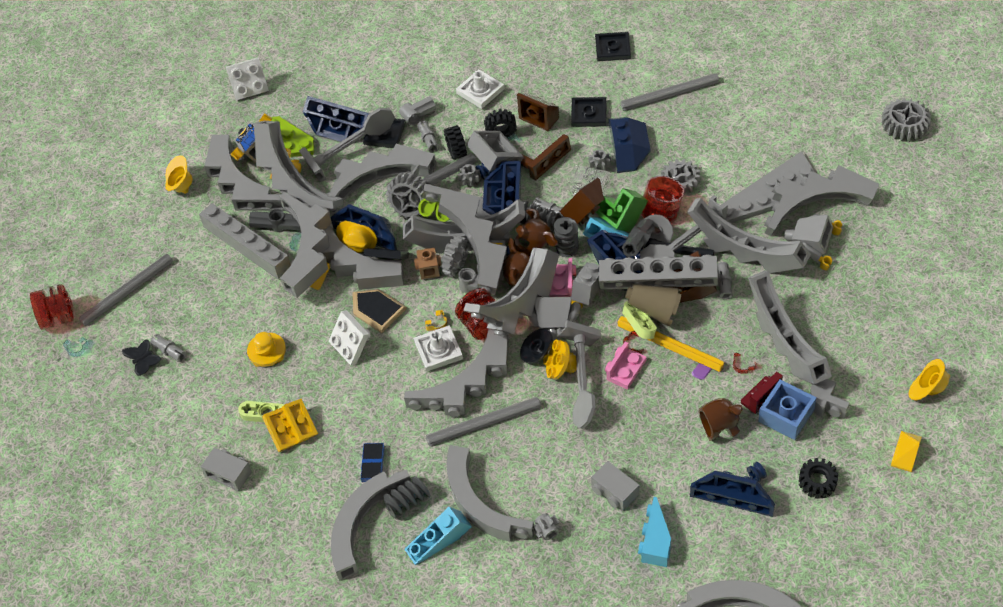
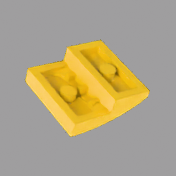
(289, 425)

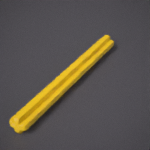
(679, 347)

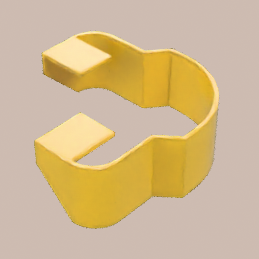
(431, 328)

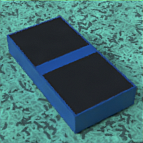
(372, 460)

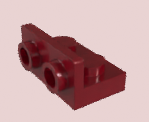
(758, 394)

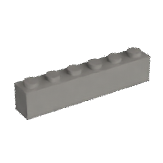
(245, 241)

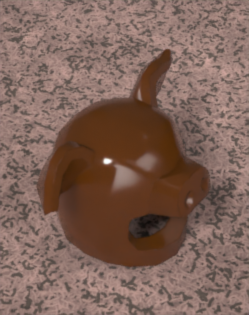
(535, 232)
(514, 264)
(720, 416)

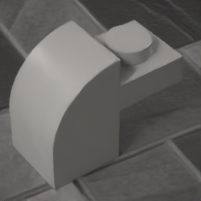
(826, 401)

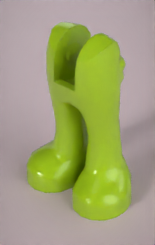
(427, 209)

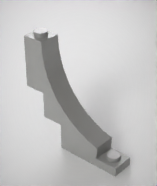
(246, 193)
(462, 211)

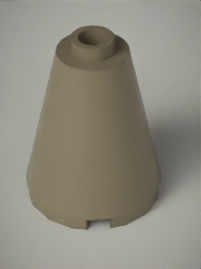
(655, 301)

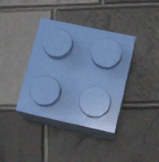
(787, 409)

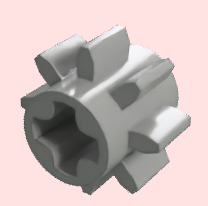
(599, 160)
(469, 175)
(546, 526)

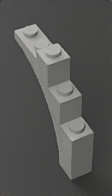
(376, 166)
(285, 177)
(839, 185)
(438, 234)
(723, 236)
(309, 261)
(366, 271)
(520, 300)
(773, 319)
(472, 381)

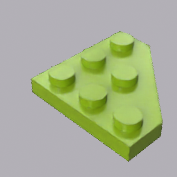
(294, 137)

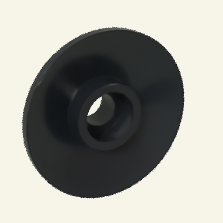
(536, 346)

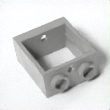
(482, 143)

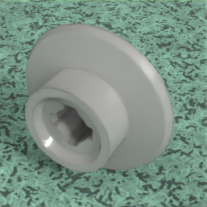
(666, 230)

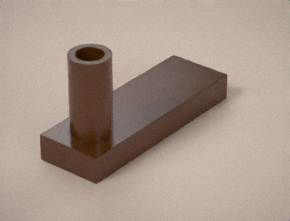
(547, 158)

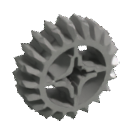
(895, 120)
(405, 194)

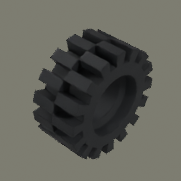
(501, 117)
(455, 142)
(818, 488)

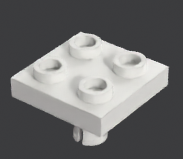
(247, 78)
(480, 89)
(349, 337)
(438, 348)

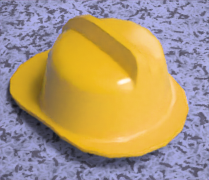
(177, 175)
(356, 236)
(931, 381)

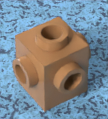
(427, 263)

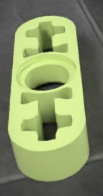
(639, 321)
(261, 406)

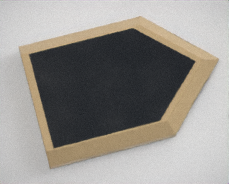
(376, 308)

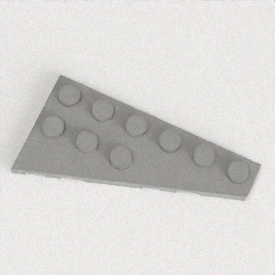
(758, 196)

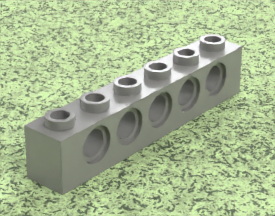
(666, 278)

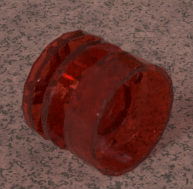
(663, 197)
(52, 306)
(476, 327)

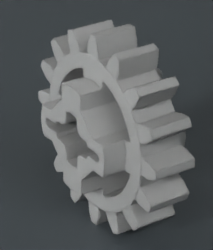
(682, 172)
(454, 256)

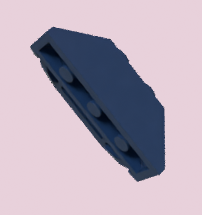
(332, 119)
(629, 143)
(502, 187)
(379, 224)
(609, 245)
(733, 491)

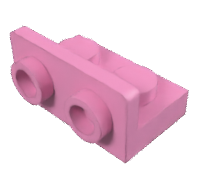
(563, 280)
(624, 366)

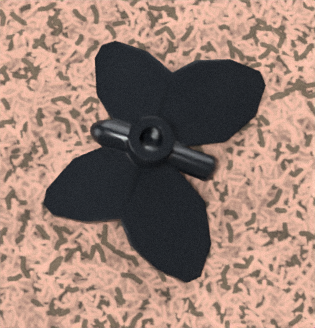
(142, 357)

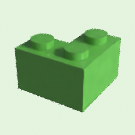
(623, 211)

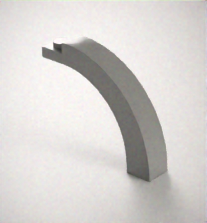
(473, 508)
(352, 514)
(736, 593)

